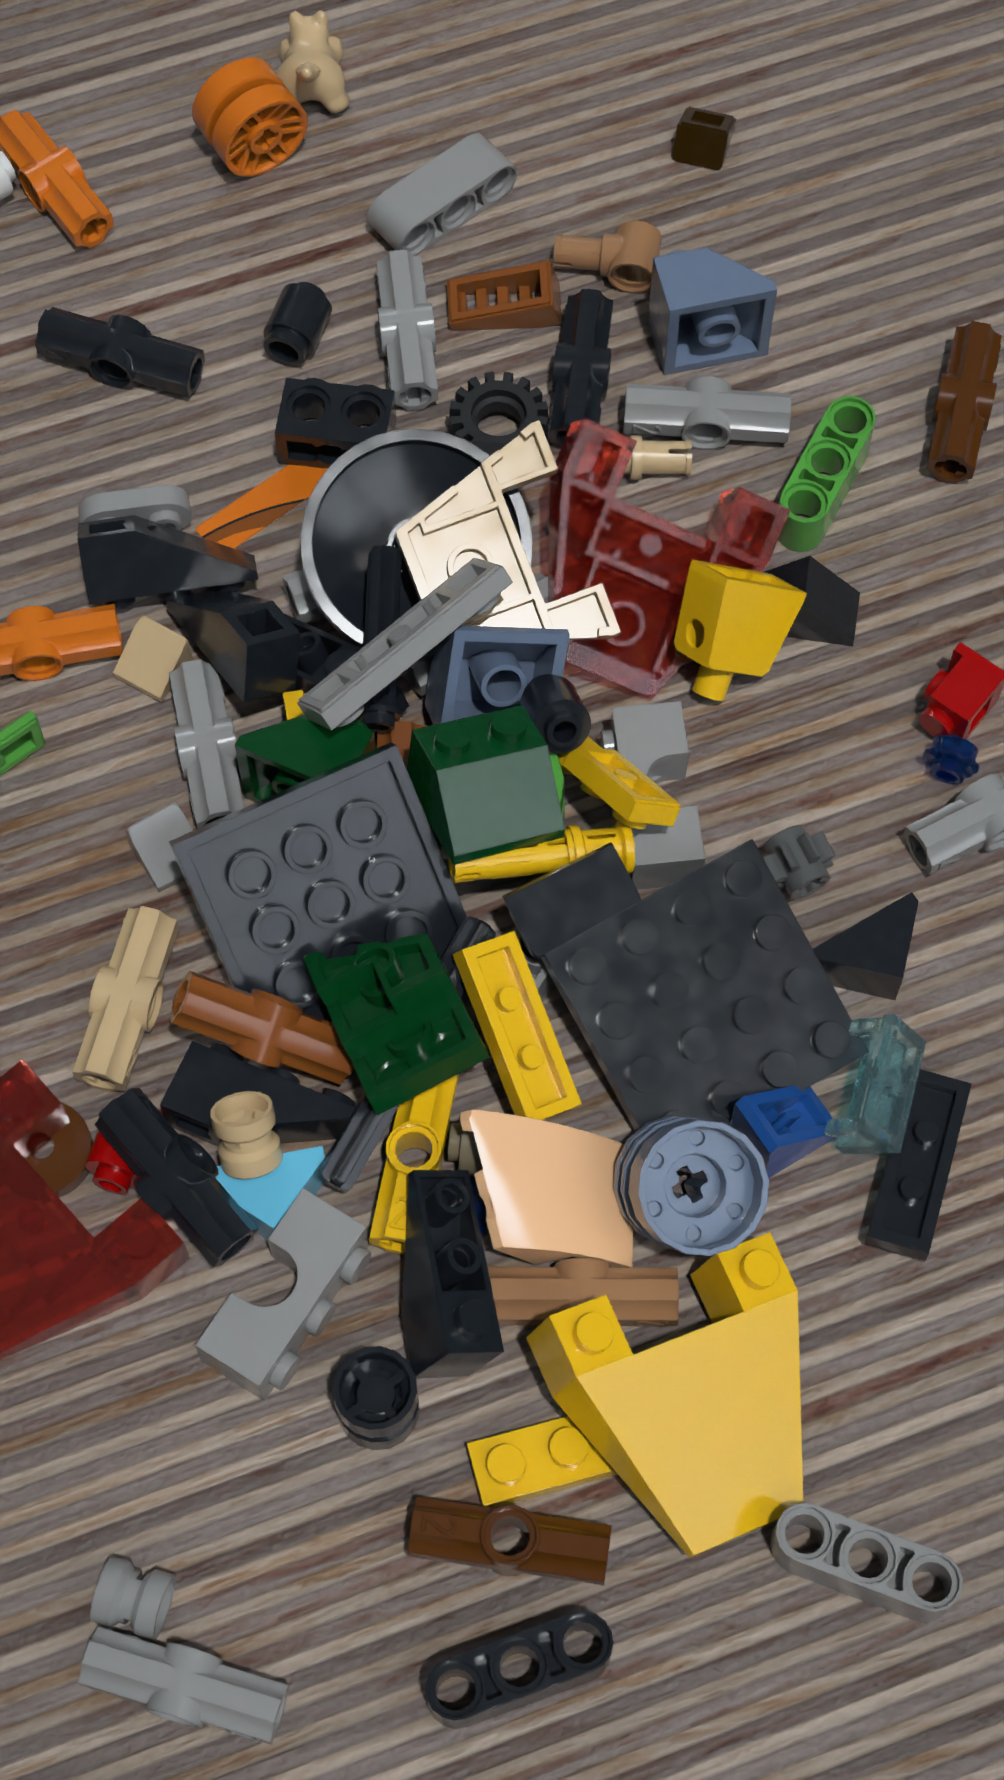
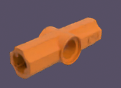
(54, 180)
(39, 642)

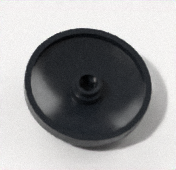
(369, 498)

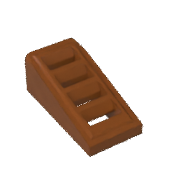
(520, 279)

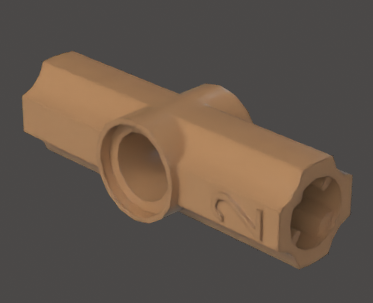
(636, 1294)

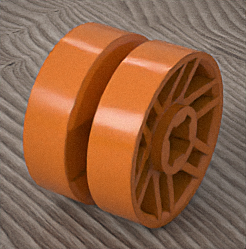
(249, 117)

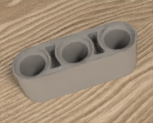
(442, 195)
(897, 1557)

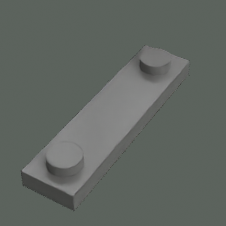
(345, 691)

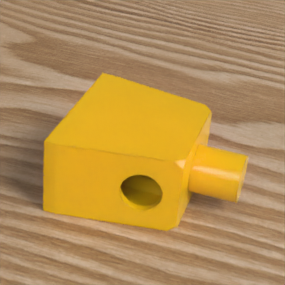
(733, 623)

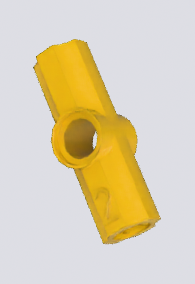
(417, 1124)

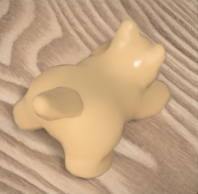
(312, 62)

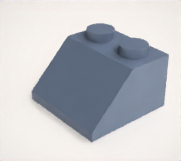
(708, 310)
(489, 668)

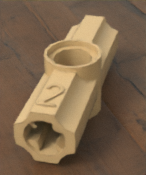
(126, 999)

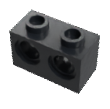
(337, 413)

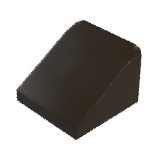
(703, 138)

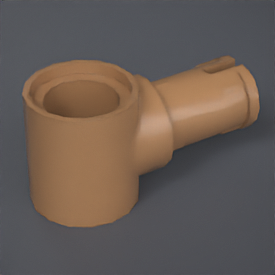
(619, 256)

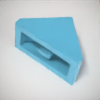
(271, 1195)

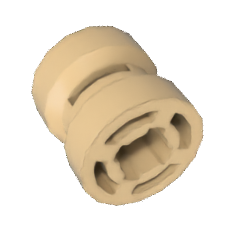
(246, 1132)

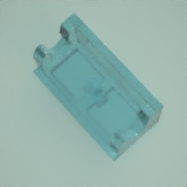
(882, 1088)

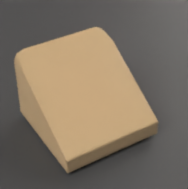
(150, 656)

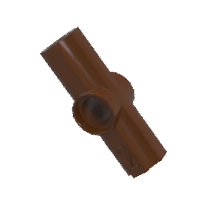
(964, 402)
(464, 1535)

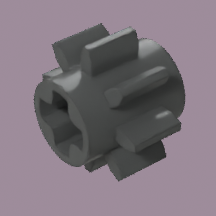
(799, 860)

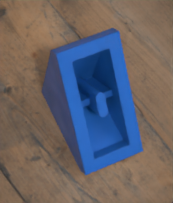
(782, 1124)

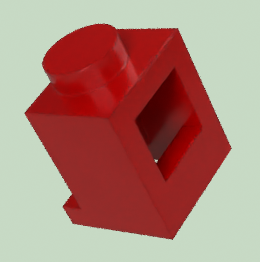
(962, 694)

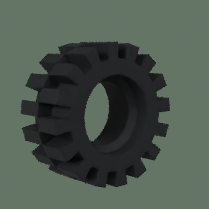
(496, 399)

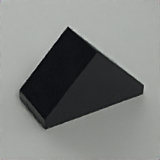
(829, 606)
(873, 951)

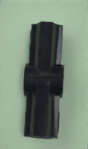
(120, 351)
(581, 362)
(176, 1176)

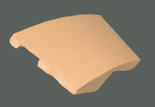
(549, 1190)

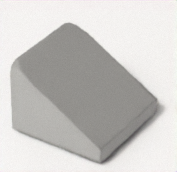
(151, 844)

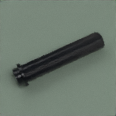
(380, 613)

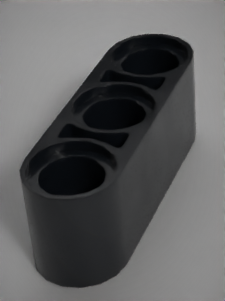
(543, 1645)

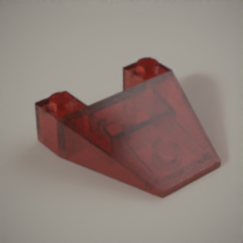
(638, 555)
(49, 1262)

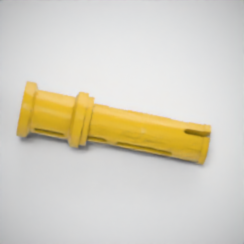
(547, 855)

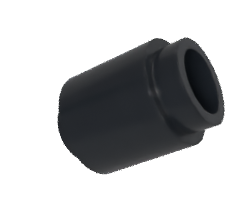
(296, 323)
(557, 712)

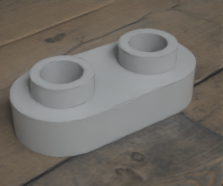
(158, 503)

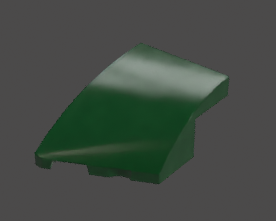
(397, 1017)

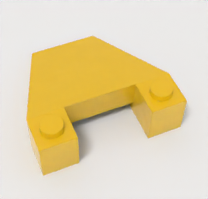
(703, 1420)

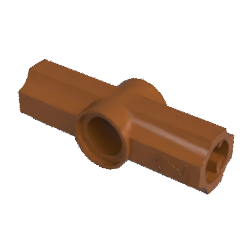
(260, 1027)

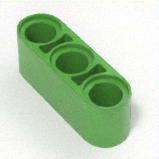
(832, 453)

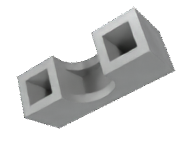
(657, 745)
(261, 1343)

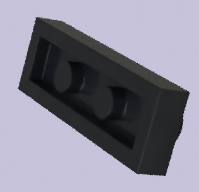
(918, 1175)

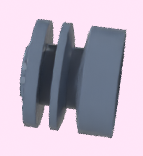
(722, 1195)

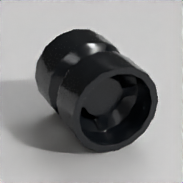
(376, 1397)

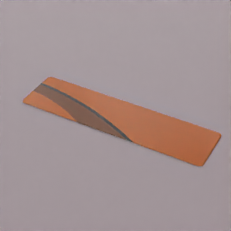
(261, 505)

